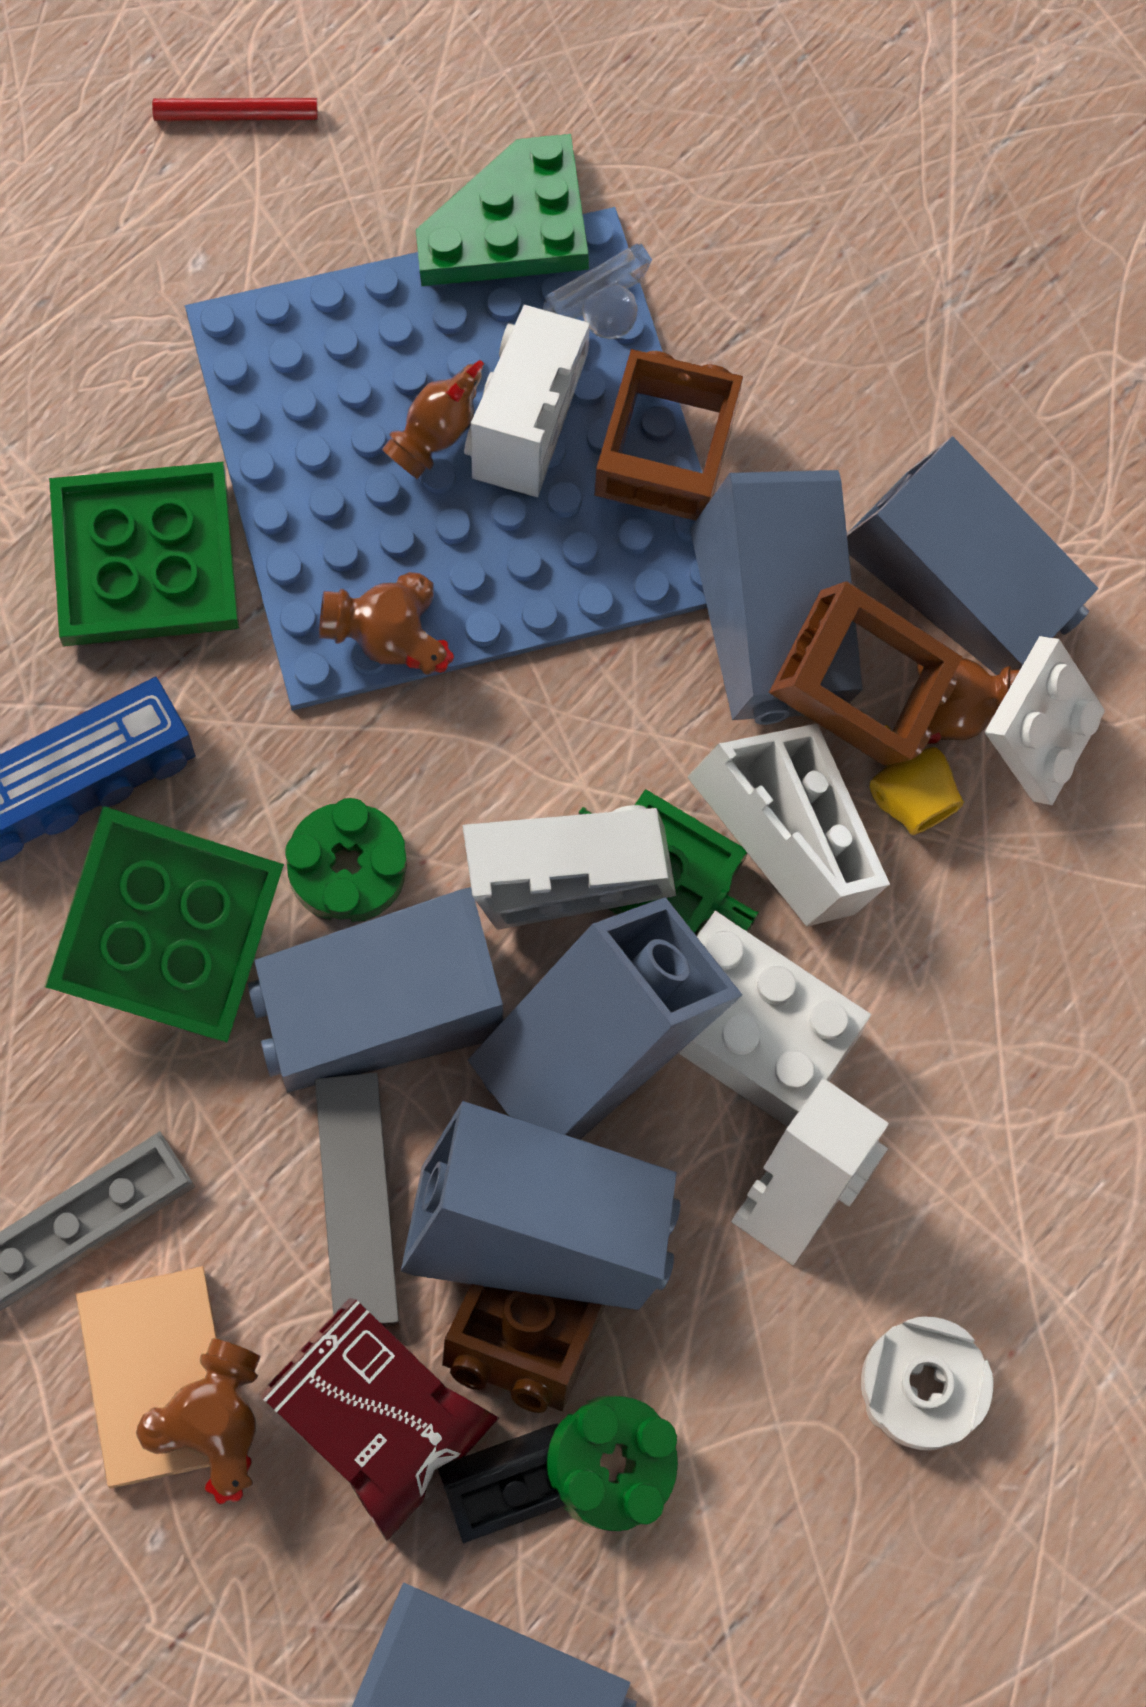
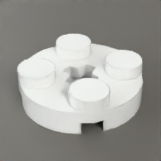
(957, 1363)

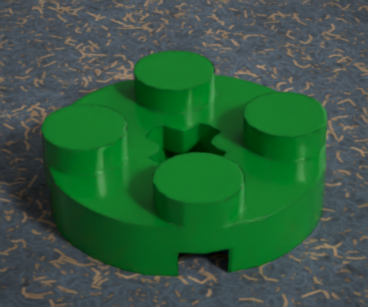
(344, 895)
(649, 1469)

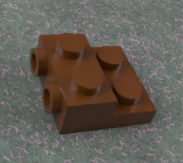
(520, 1344)

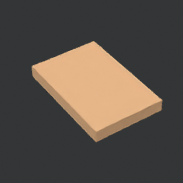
(139, 1351)

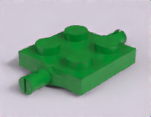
(701, 868)

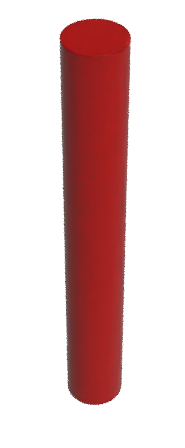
(234, 109)

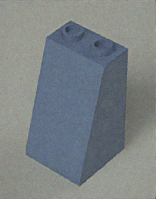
(970, 559)
(762, 561)
(379, 993)
(604, 1020)
(540, 1213)
(458, 1659)

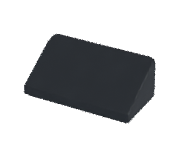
(501, 1485)

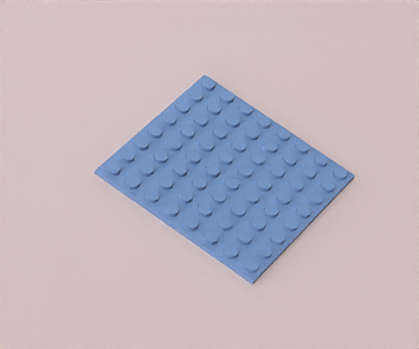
(305, 401)

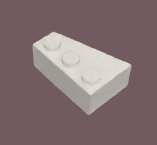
(527, 400)
(567, 864)

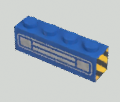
(89, 764)

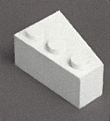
(794, 820)
(815, 1164)

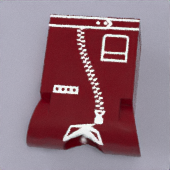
(375, 1413)

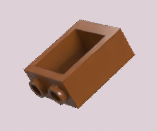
(654, 483)
(814, 650)

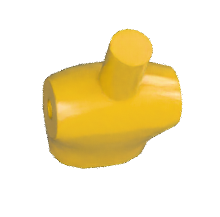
(918, 790)

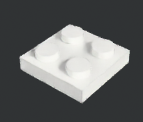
(1045, 720)

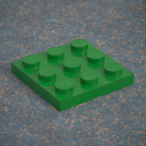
(143, 554)
(164, 924)

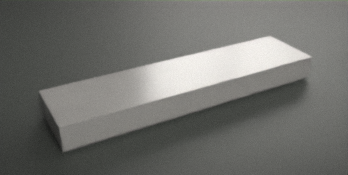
(356, 1194)
(88, 1216)

